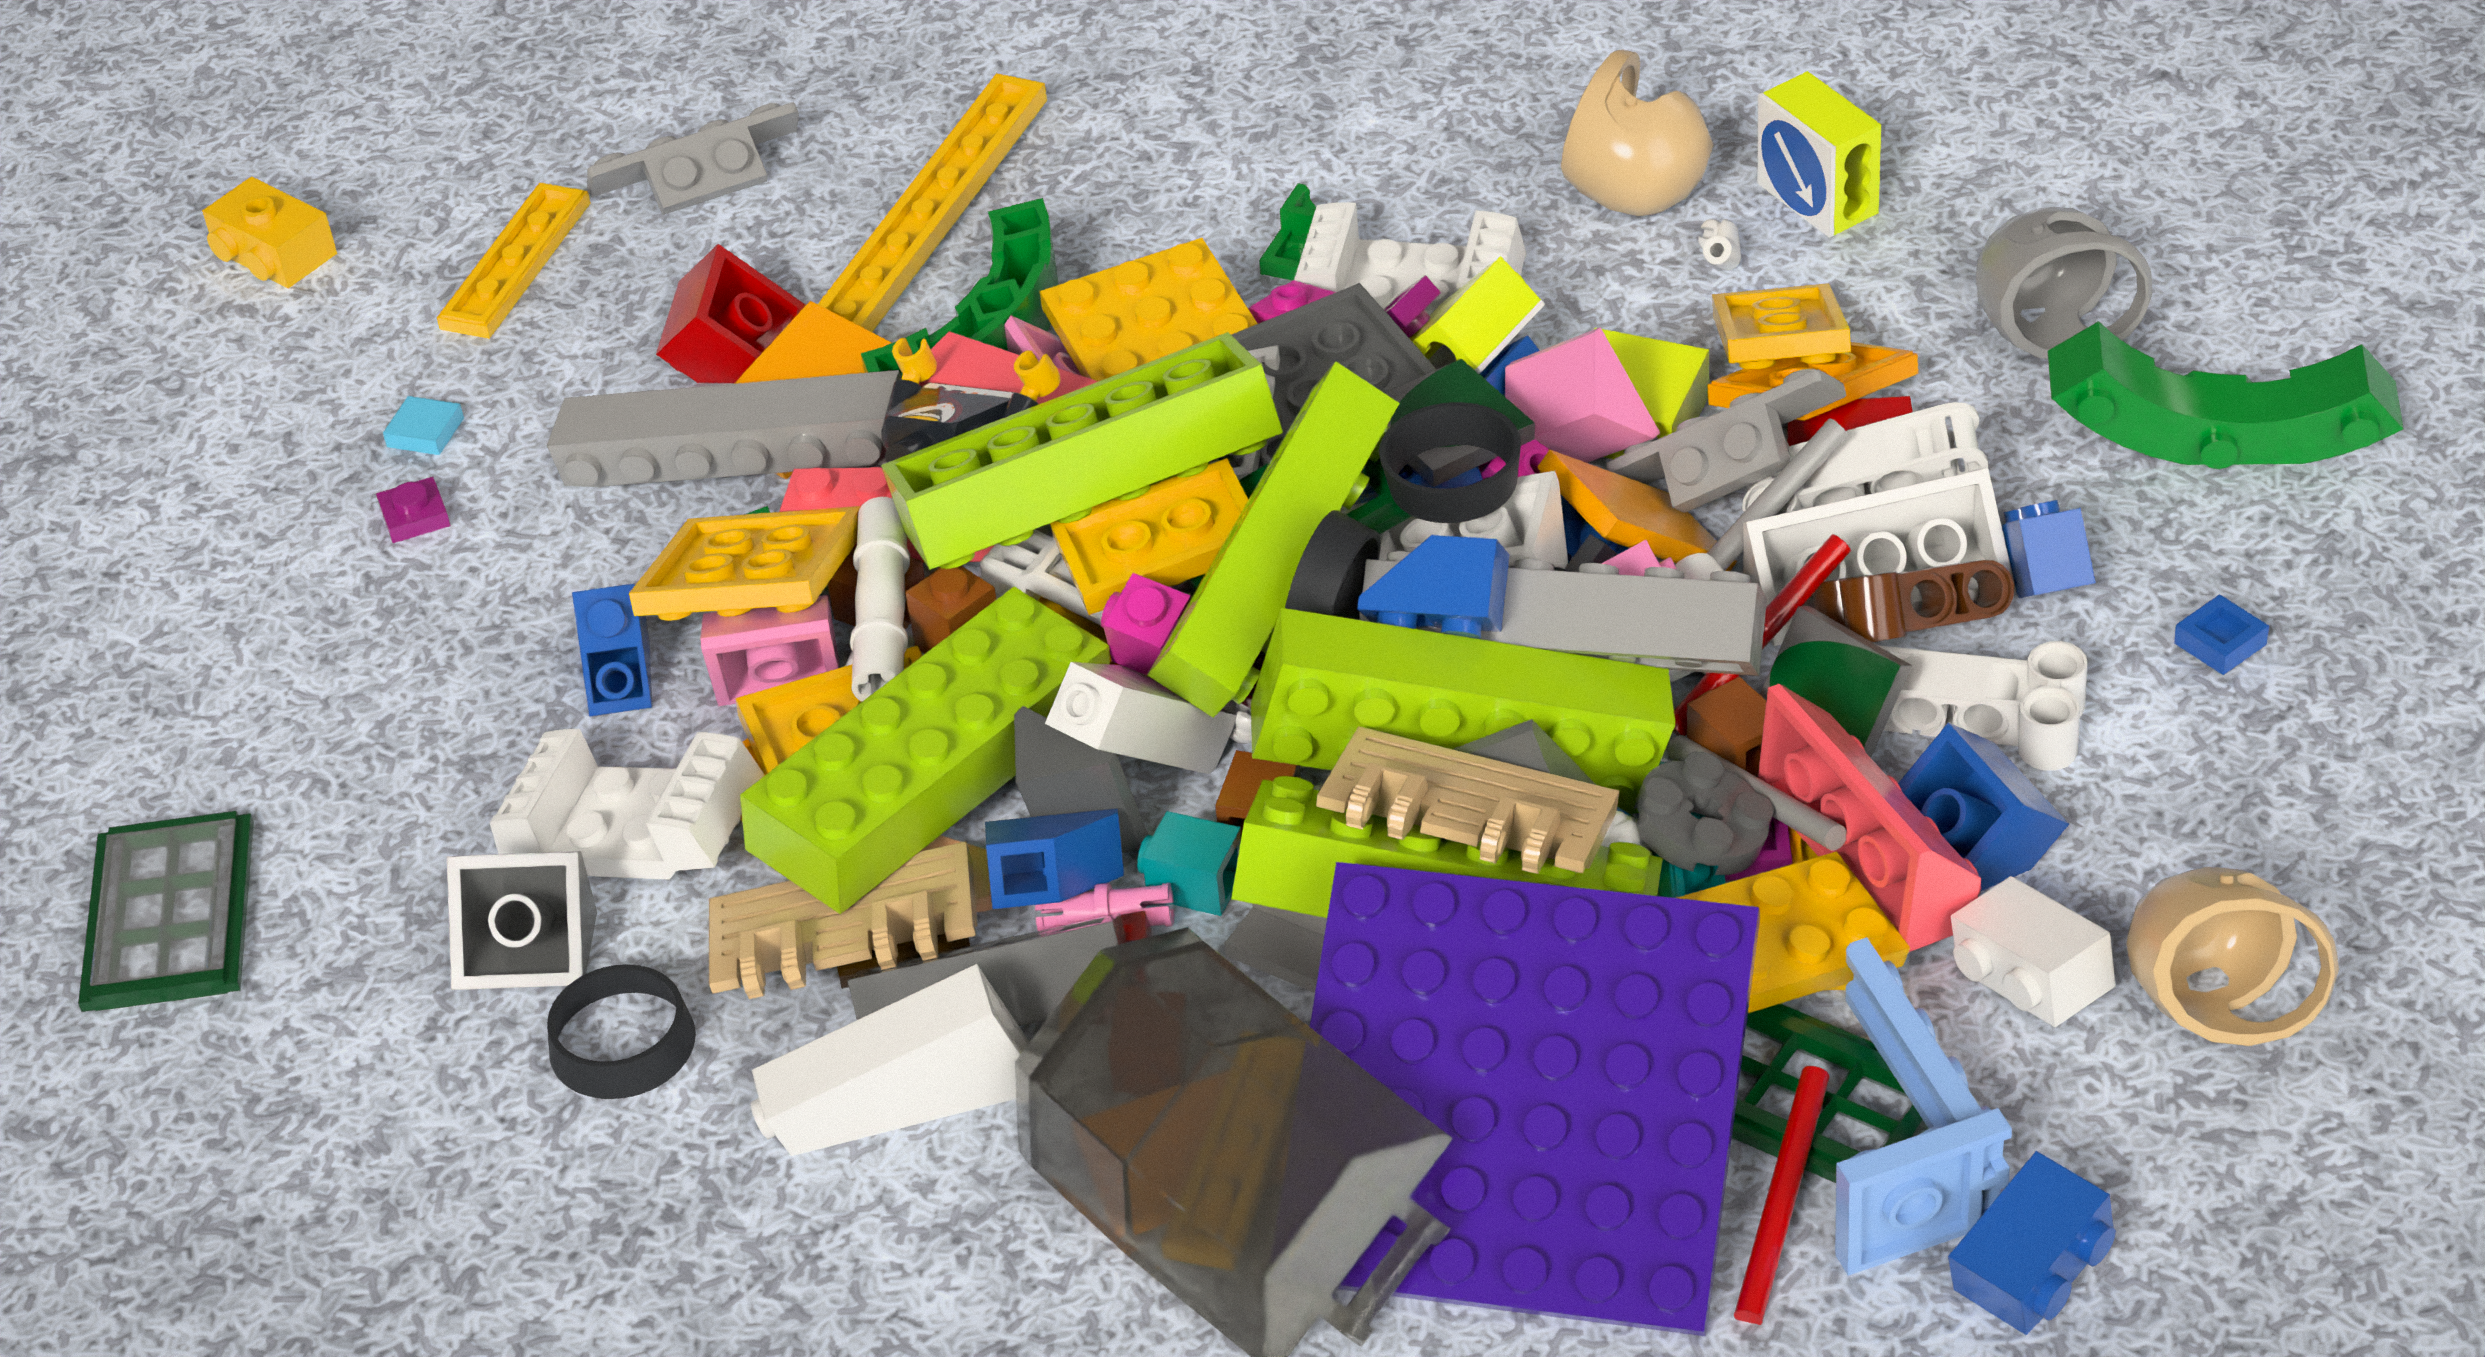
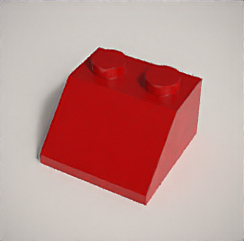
(723, 318)

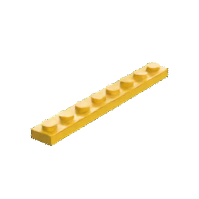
(934, 200)

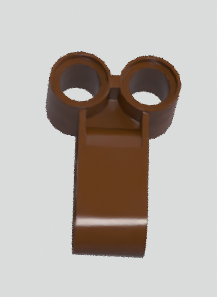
(1882, 607)

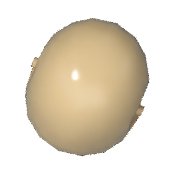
(1630, 150)
(2230, 924)

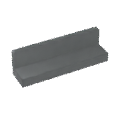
(1025, 970)

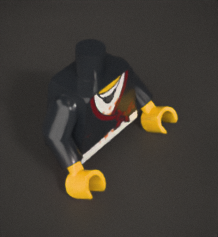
(938, 411)

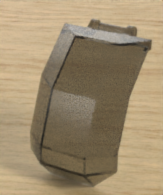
(1224, 1143)

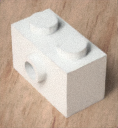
(2033, 951)

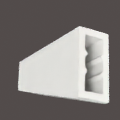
(1137, 718)
(894, 1068)

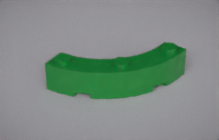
(1019, 270)
(2223, 416)

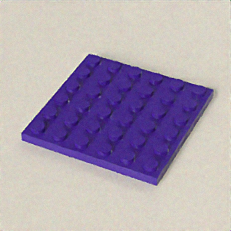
(1576, 1064)

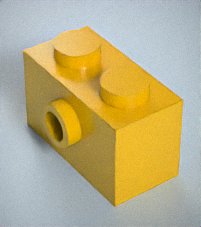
(269, 232)

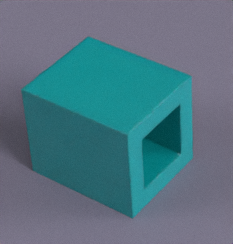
(1194, 858)

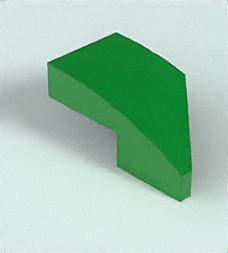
(1286, 249)

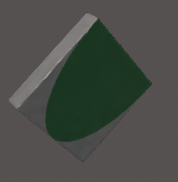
(1455, 384)
(1839, 674)

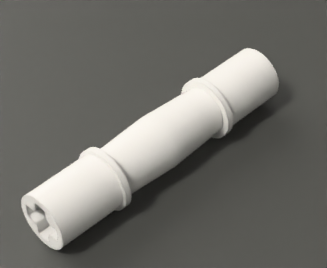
(880, 597)

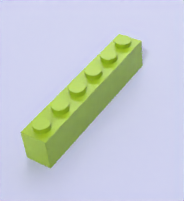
(1250, 577)

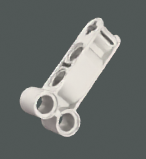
(1888, 457)
(2000, 699)

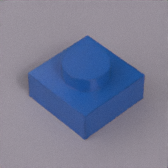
(2221, 634)

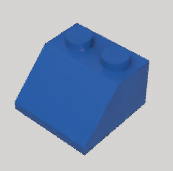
(1982, 804)

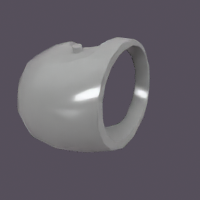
(2055, 263)

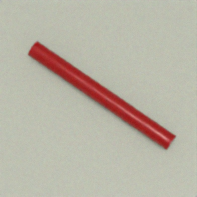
(1777, 614)
(1781, 1195)

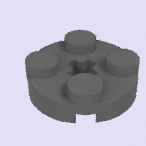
(1734, 813)

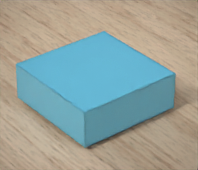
(423, 425)

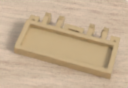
(1469, 800)
(789, 928)

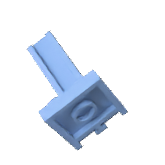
(1931, 1183)

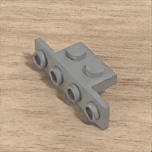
(699, 165)
(1731, 447)

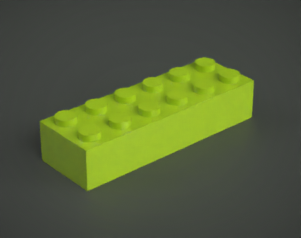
(1082, 451)
(1449, 690)
(912, 752)
(1294, 847)

